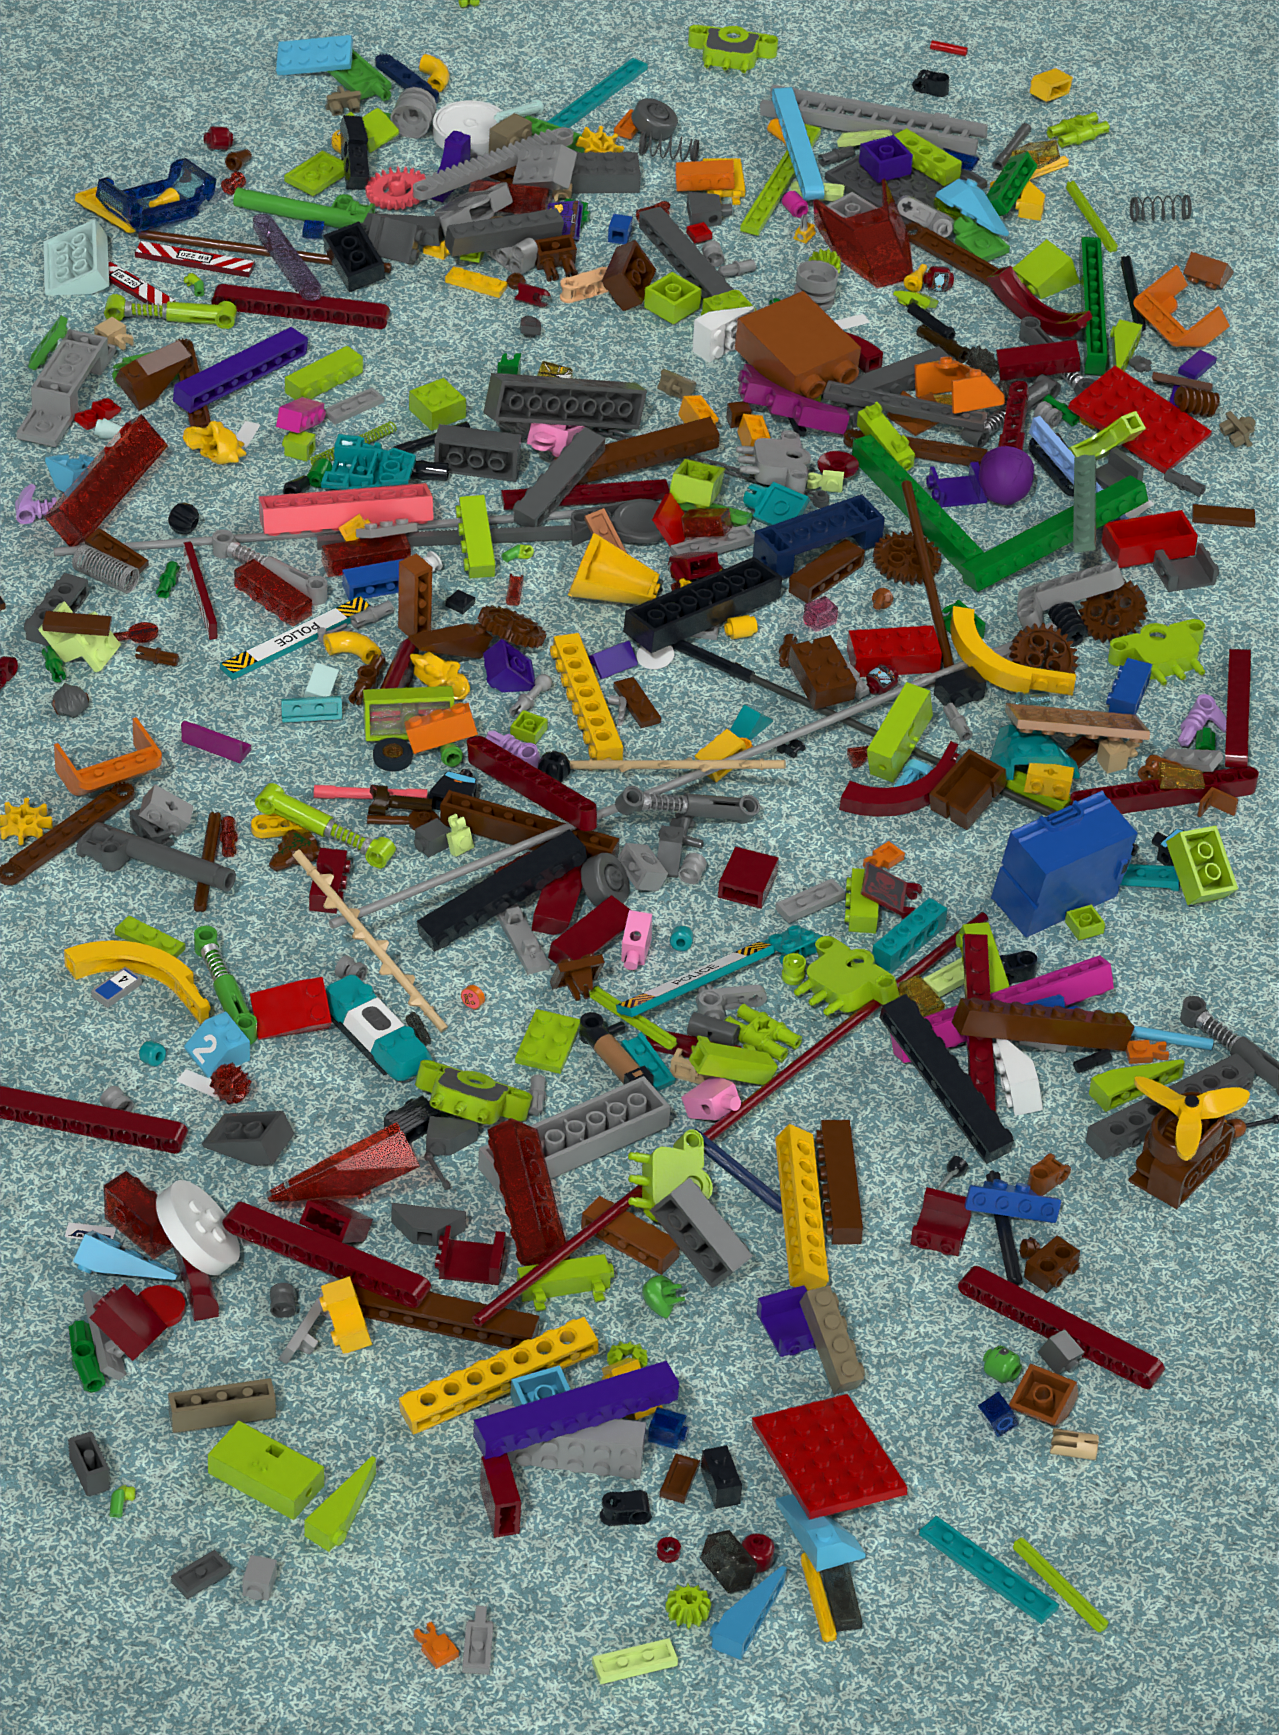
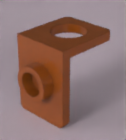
(1218, 800)

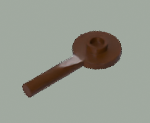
(414, 820)

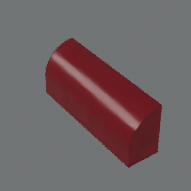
(401, 668)
(557, 903)
(591, 932)
(198, 1290)

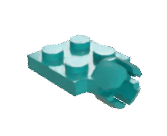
(774, 503)

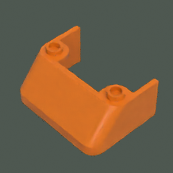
(1158, 304)
(969, 386)
(112, 771)

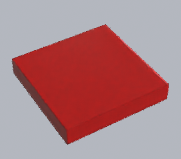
(668, 520)

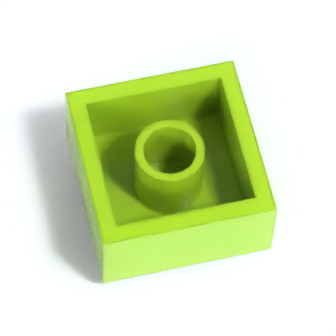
(529, 727)
(1085, 922)

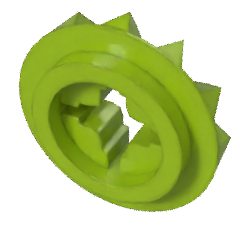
(616, 1353)

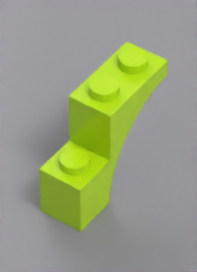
(1117, 433)

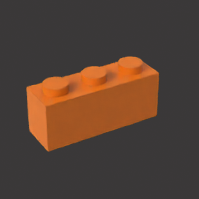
(705, 175)
(440, 727)

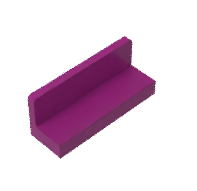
(214, 742)

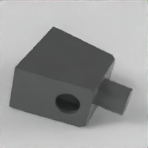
(706, 209)

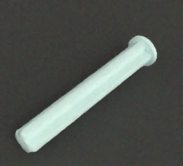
(535, 107)

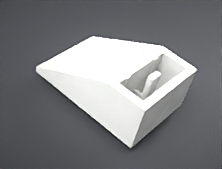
(716, 332)
(1018, 1078)

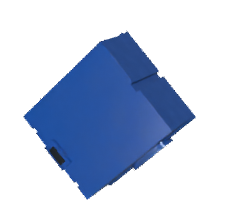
(1063, 863)

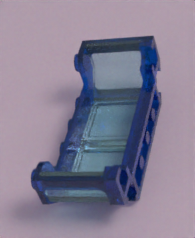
(133, 207)

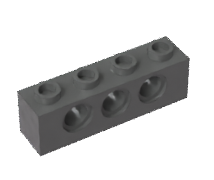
(68, 589)

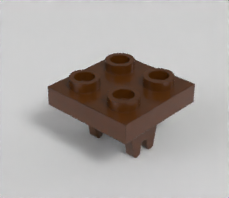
(578, 974)

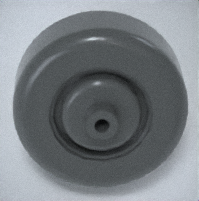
(655, 117)
(603, 877)

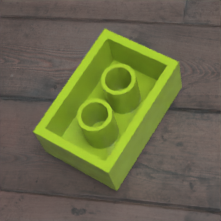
(696, 483)
(1202, 865)

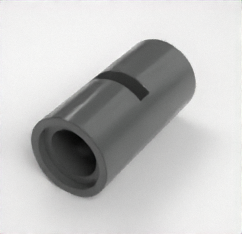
(713, 1028)

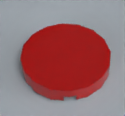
(165, 1303)

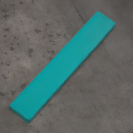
(989, 1570)

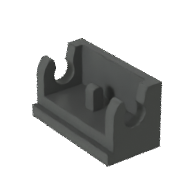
(148, 830)

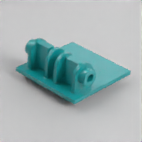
(794, 940)

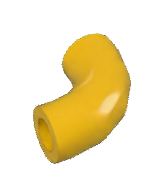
(436, 69)
(351, 643)

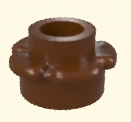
(514, 279)
(1029, 1247)

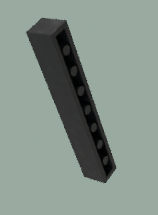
(501, 890)
(946, 1078)

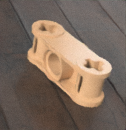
(583, 285)

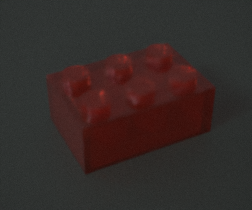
(134, 1213)

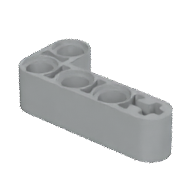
(518, 257)

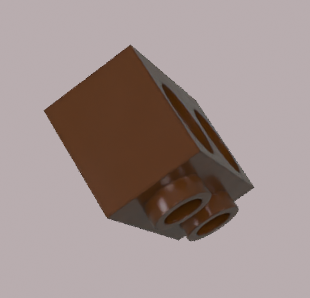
(1052, 1264)

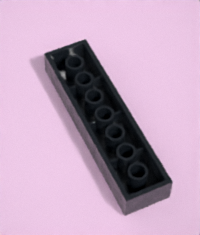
(702, 604)

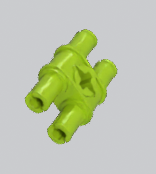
(1077, 129)
(764, 1031)

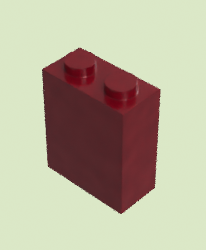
(748, 877)
(336, 1221)
(127, 1321)
(500, 1495)

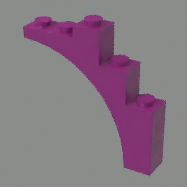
(780, 401)

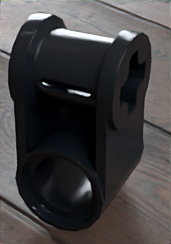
(934, 83)
(1019, 966)
(628, 1507)

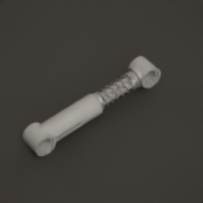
(312, 586)

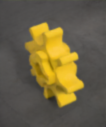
(598, 141)
(24, 821)

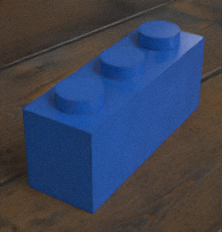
(371, 580)
(1129, 687)

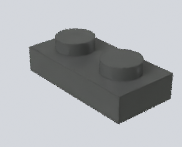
(200, 1574)

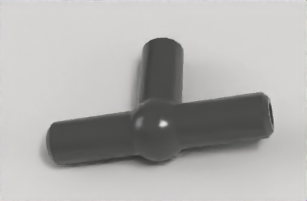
(687, 840)

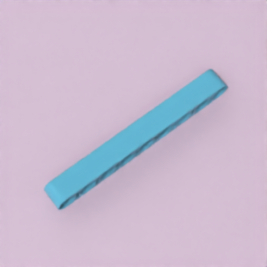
(798, 143)

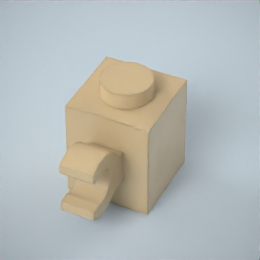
(115, 332)
(1115, 754)

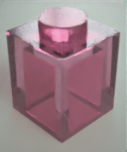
(820, 614)

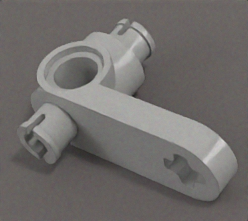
(926, 215)
(714, 1001)

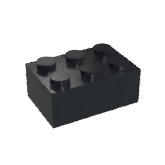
(354, 256)

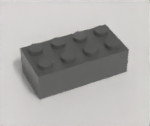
(606, 173)
(479, 452)
(701, 1233)

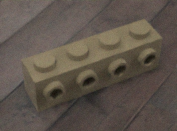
(832, 1340)
(222, 1405)

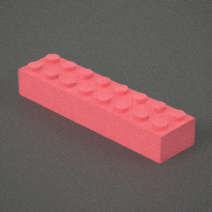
(334, 508)

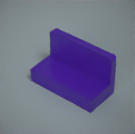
(614, 659)

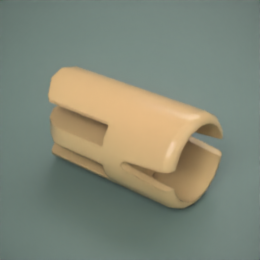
(1074, 1444)

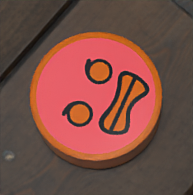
(472, 996)

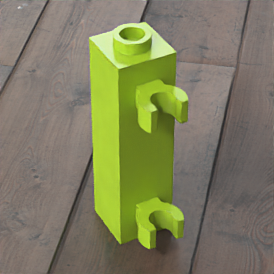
(874, 422)
(732, 1062)
(568, 1278)

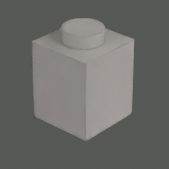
(259, 1577)

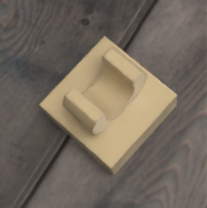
(566, 193)

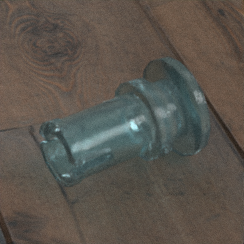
(1041, 699)

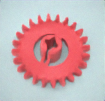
(397, 185)

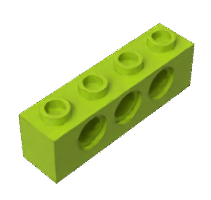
(930, 158)

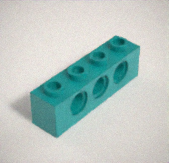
(910, 935)

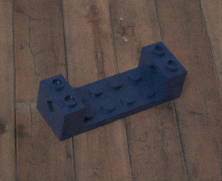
(782, 541)

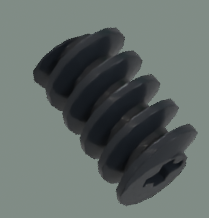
(1069, 621)

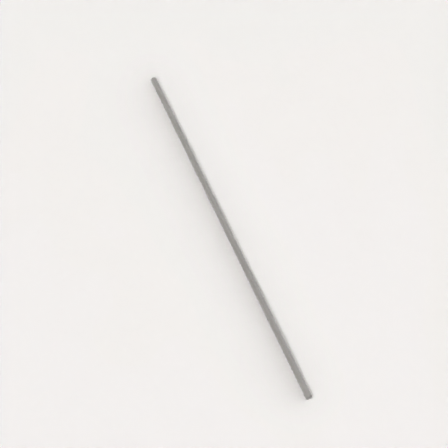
(255, 537)

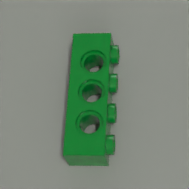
(1011, 182)

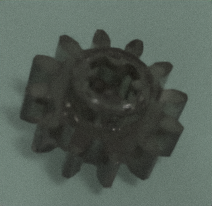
(983, 360)

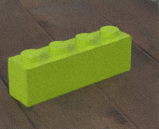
(324, 374)
(476, 536)
(996, 971)

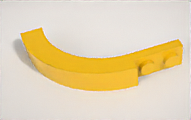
(998, 669)
(140, 959)

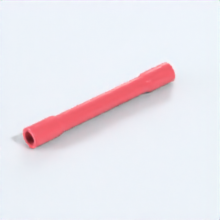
(333, 792)

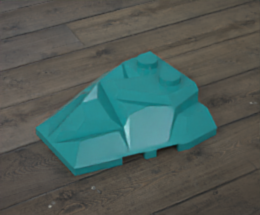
(366, 465)
(1024, 748)

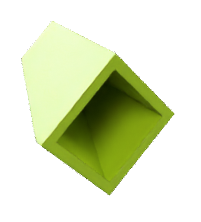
(1047, 270)

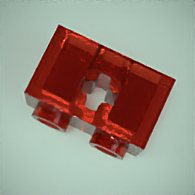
(706, 522)

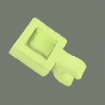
(830, 481)
(460, 838)

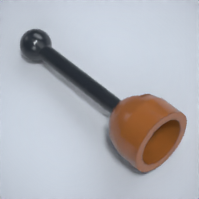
(1240, 1126)

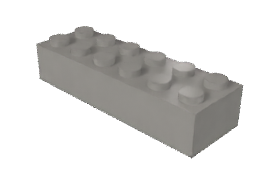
(605, 1449)

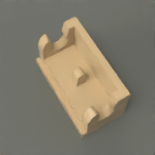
(683, 1069)

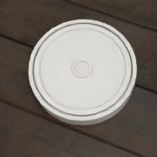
(468, 117)
(196, 1227)

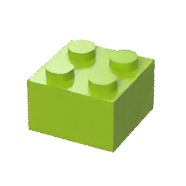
(672, 298)
(437, 404)

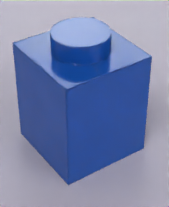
(620, 229)

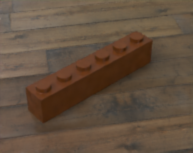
(840, 1181)

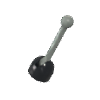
(956, 1167)

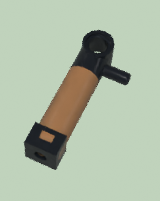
(609, 1049)

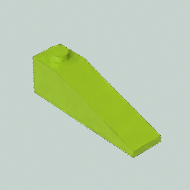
(1125, 340)
(1118, 1087)
(333, 1518)

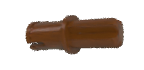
(784, 649)
(157, 656)

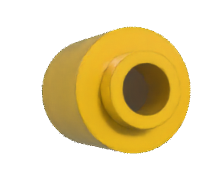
(740, 626)

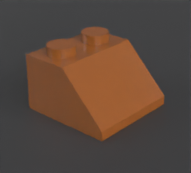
(1207, 270)
(1045, 1395)

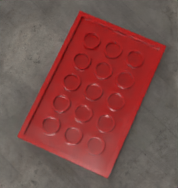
(1168, 431)
(829, 1456)

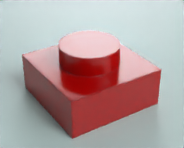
(699, 232)

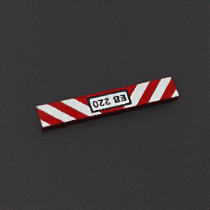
(194, 259)
(136, 286)
(200, 590)

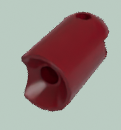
(531, 295)

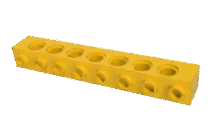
(586, 697)
(801, 1208)
(492, 1386)

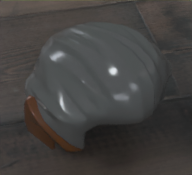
(70, 700)

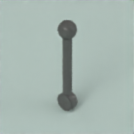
(429, 1157)

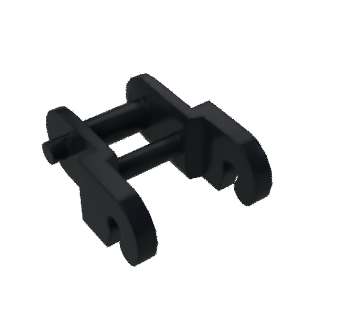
(790, 751)

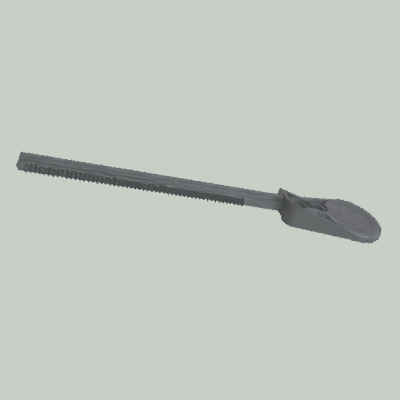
(630, 519)

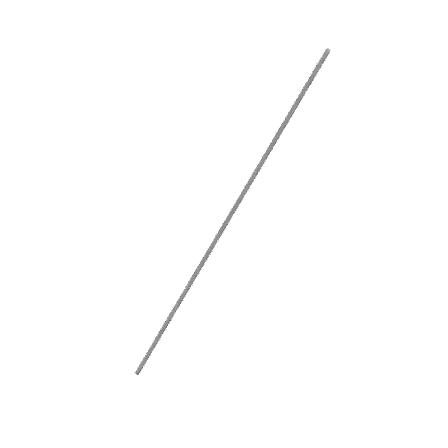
(665, 787)

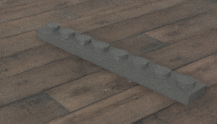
(904, 405)

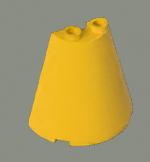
(613, 575)

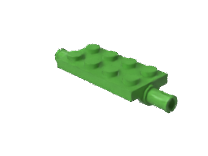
(363, 78)

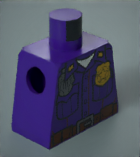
(572, 215)

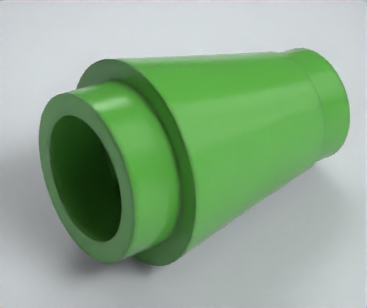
(451, 753)

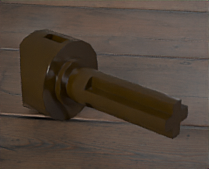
(383, 801)

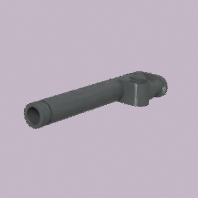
(115, 847)

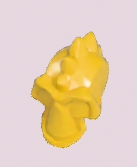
(215, 443)
(438, 672)

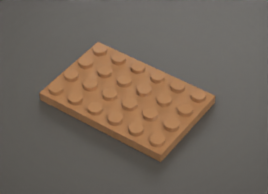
(1077, 722)

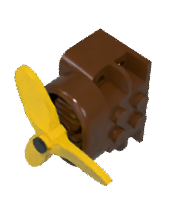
(1184, 1139)

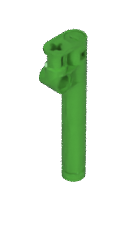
(341, 213)

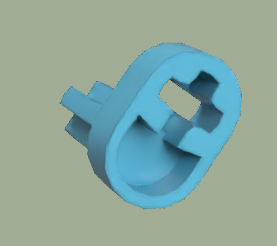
(913, 771)

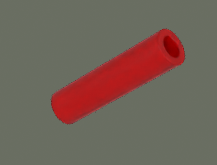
(948, 48)

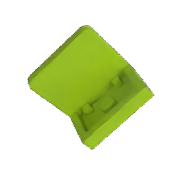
(378, 129)
(724, 301)

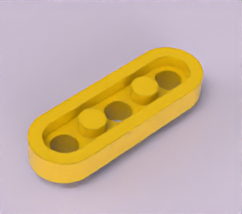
(273, 826)

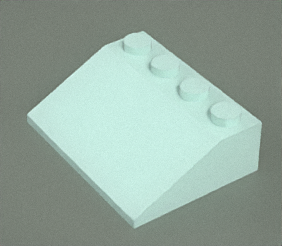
(77, 261)

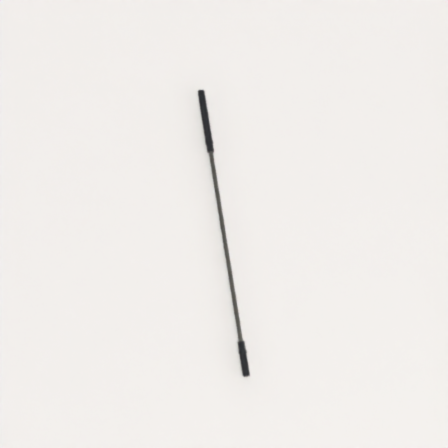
(738, 671)

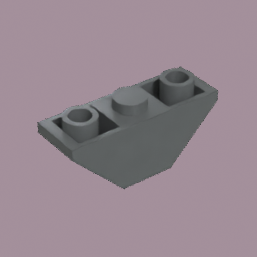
(426, 1224)

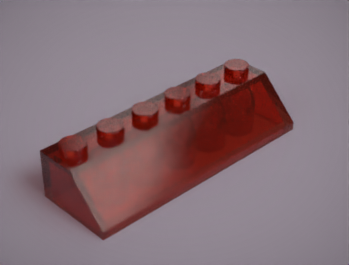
(526, 1191)

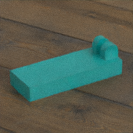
(311, 709)
(1151, 876)
(644, 1054)

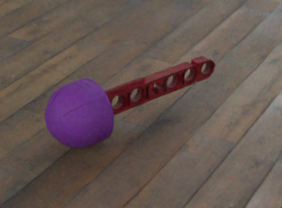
(1007, 470)

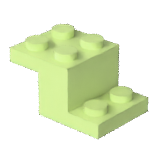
(93, 648)

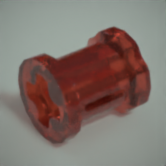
(232, 181)

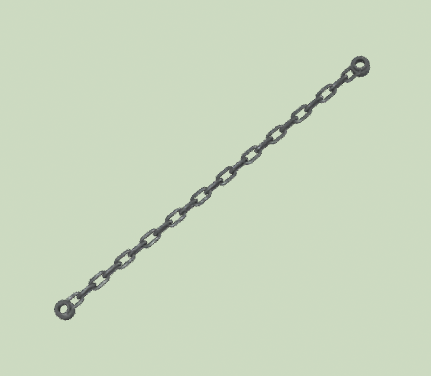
(820, 497)

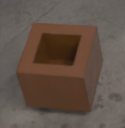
(735, 412)

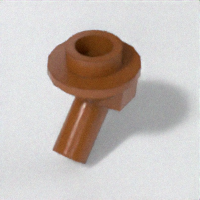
(882, 598)

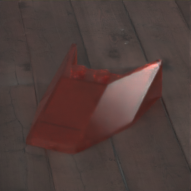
(869, 242)
(352, 1169)

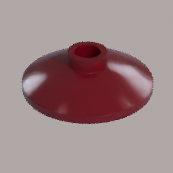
(838, 461)

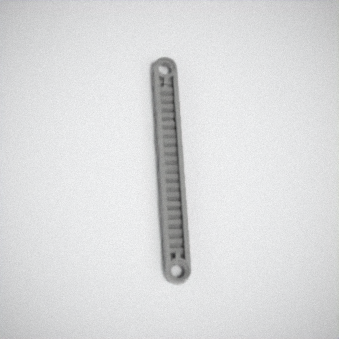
(486, 165)

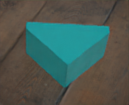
(750, 723)

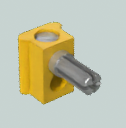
(805, 230)

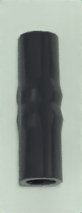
(430, 470)

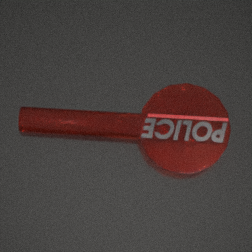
(140, 632)

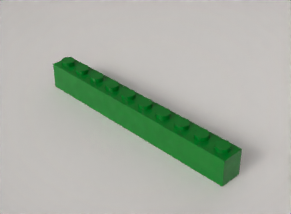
(1093, 300)
(935, 522)
(1049, 535)

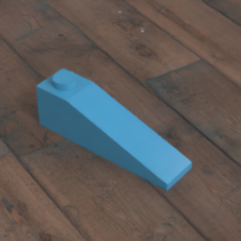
(741, 1622)

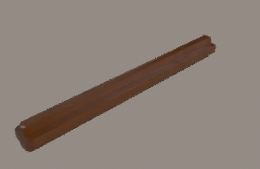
(208, 853)

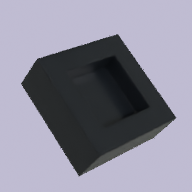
(460, 601)

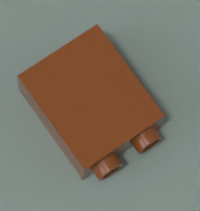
(797, 346)

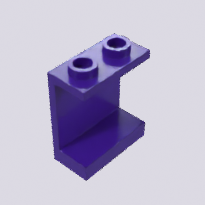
(956, 490)
(785, 1321)

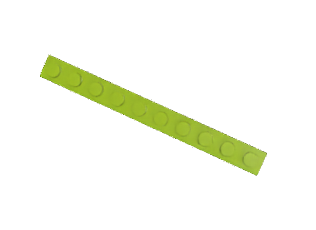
(774, 190)

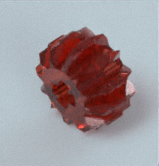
(230, 1083)

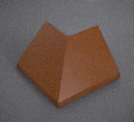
(913, 425)

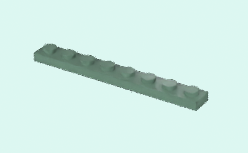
(1084, 504)

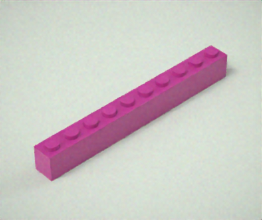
(1072, 982)

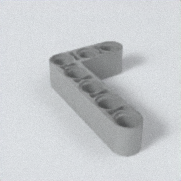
(1067, 588)

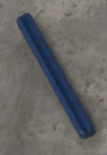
(742, 1174)

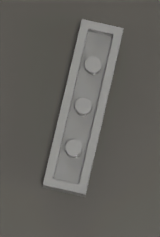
(734, 539)

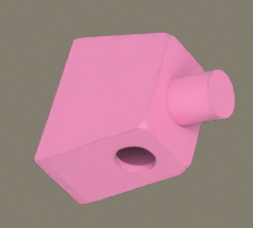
(636, 947)
(711, 1099)

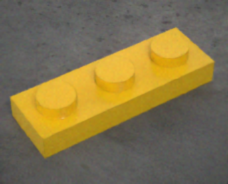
(476, 282)

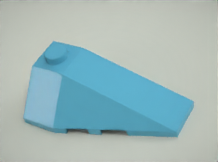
(973, 203)
(66, 470)
(104, 1255)
(821, 1538)

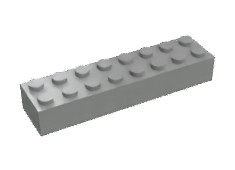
(593, 1128)

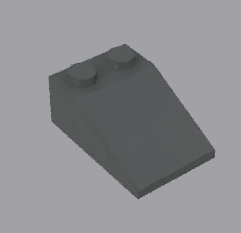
(250, 1136)

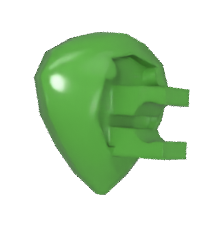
(660, 1295)

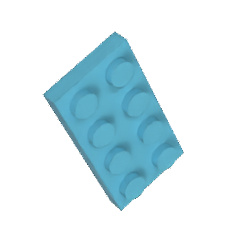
(314, 55)

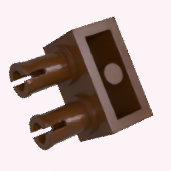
(554, 253)

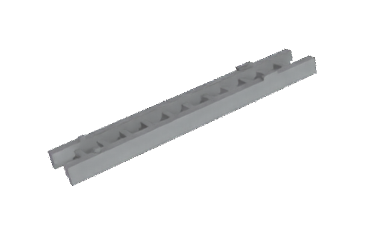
(855, 123)

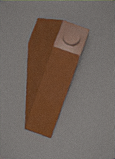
(151, 374)
(456, 640)

